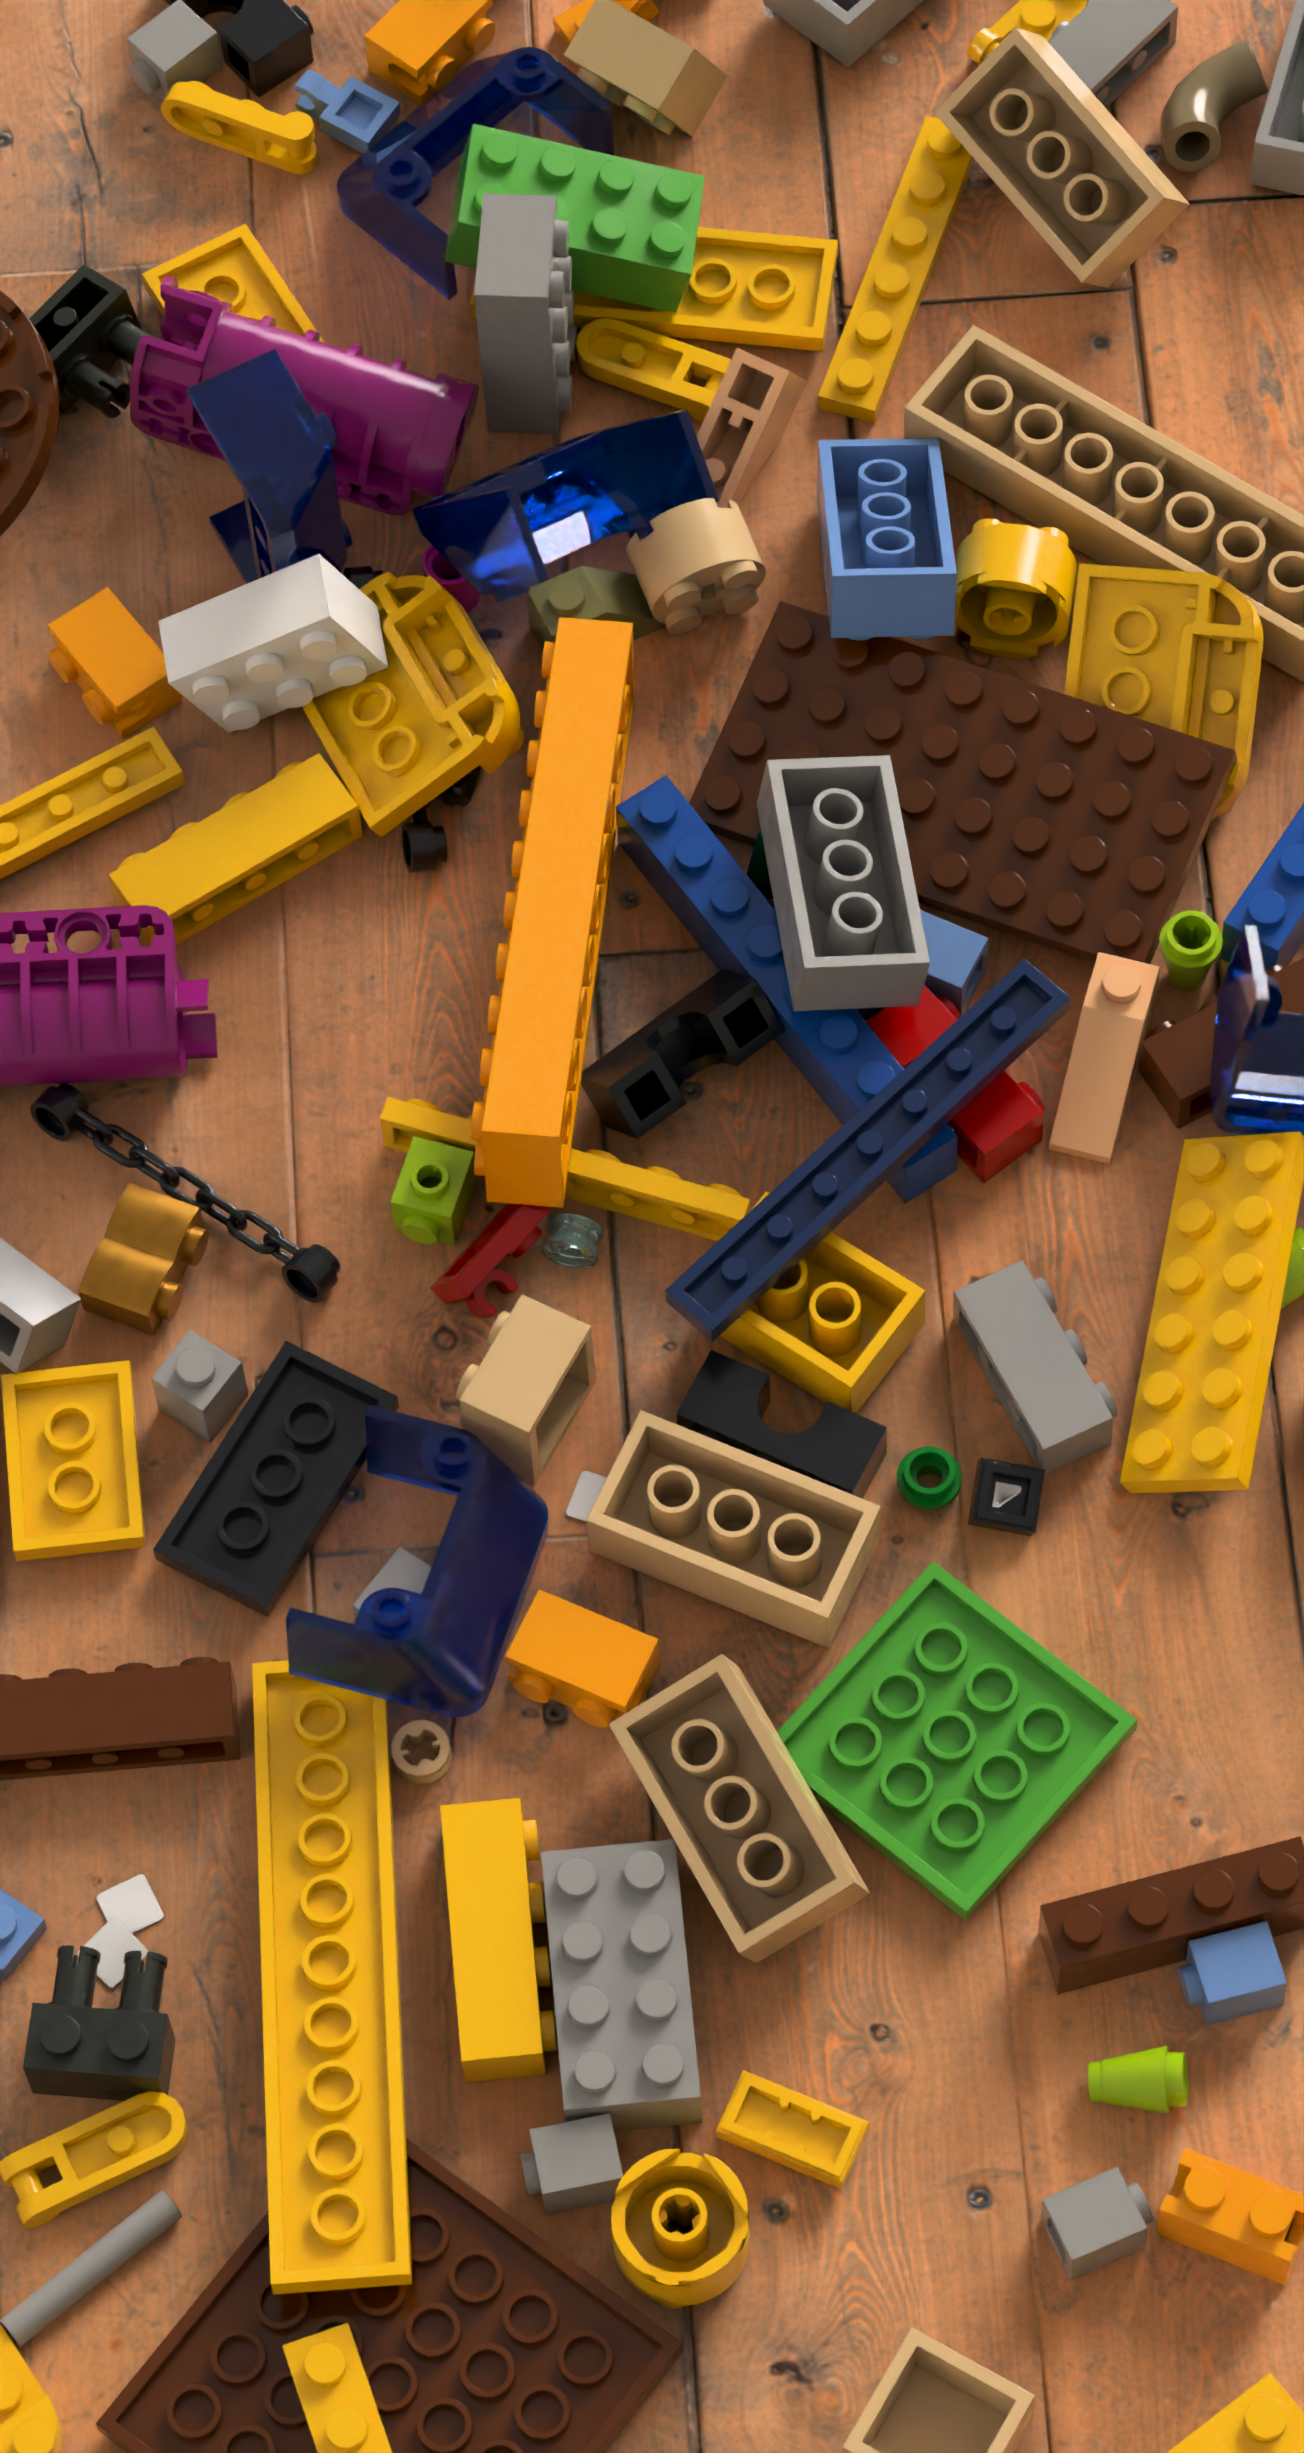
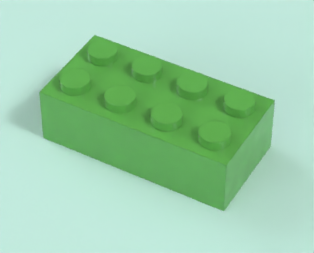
(626, 217)

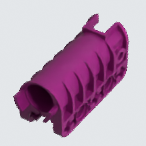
(99, 1009)

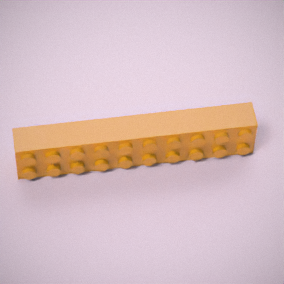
(555, 914)

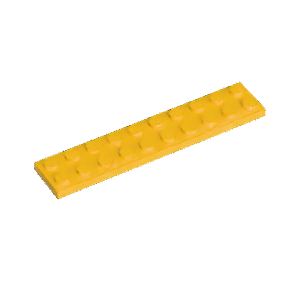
(329, 1987)

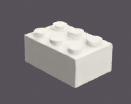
(273, 644)

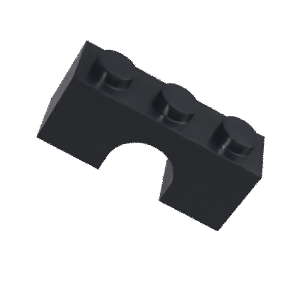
(262, 41)
(712, 1025)
(729, 1407)

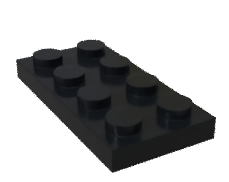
(273, 1479)

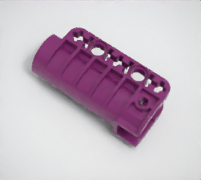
(391, 424)

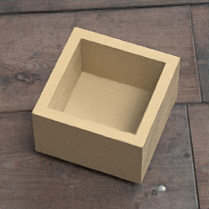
(644, 68)
(528, 1385)
(940, 2405)

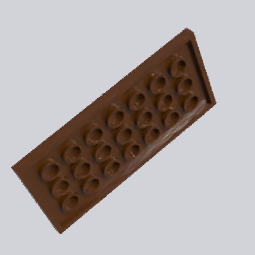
(1007, 791)

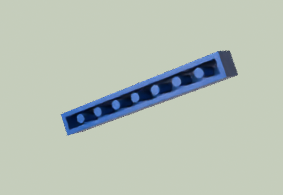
(742, 935)

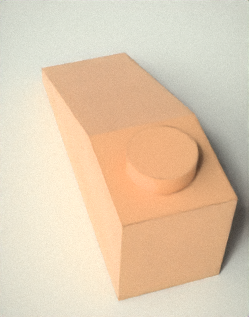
(746, 422)
(1105, 1057)

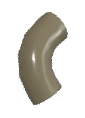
(1203, 101)

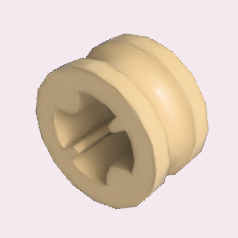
(416, 1733)

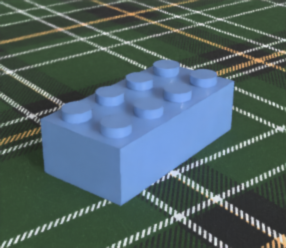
(886, 538)

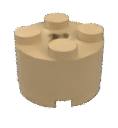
(697, 564)

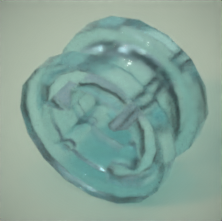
(572, 1240)

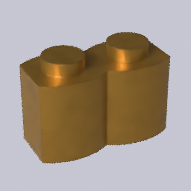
(143, 1258)

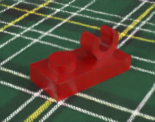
(508, 1233)

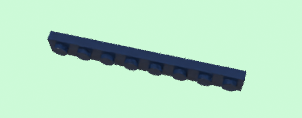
(867, 1150)

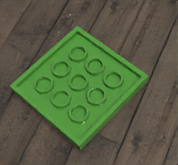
(952, 1739)

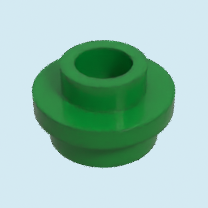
(929, 1461)

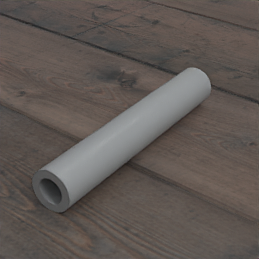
(90, 2268)

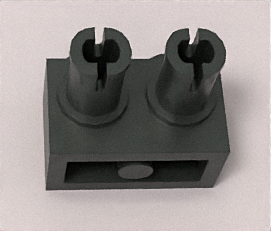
(86, 332)
(101, 2050)

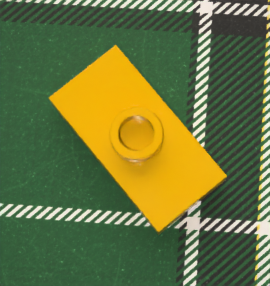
(792, 2129)

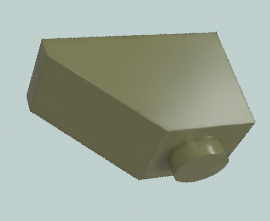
(588, 595)

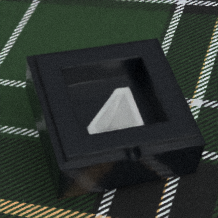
(1006, 1496)

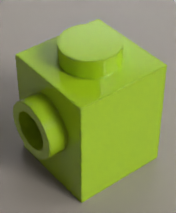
(433, 1192)

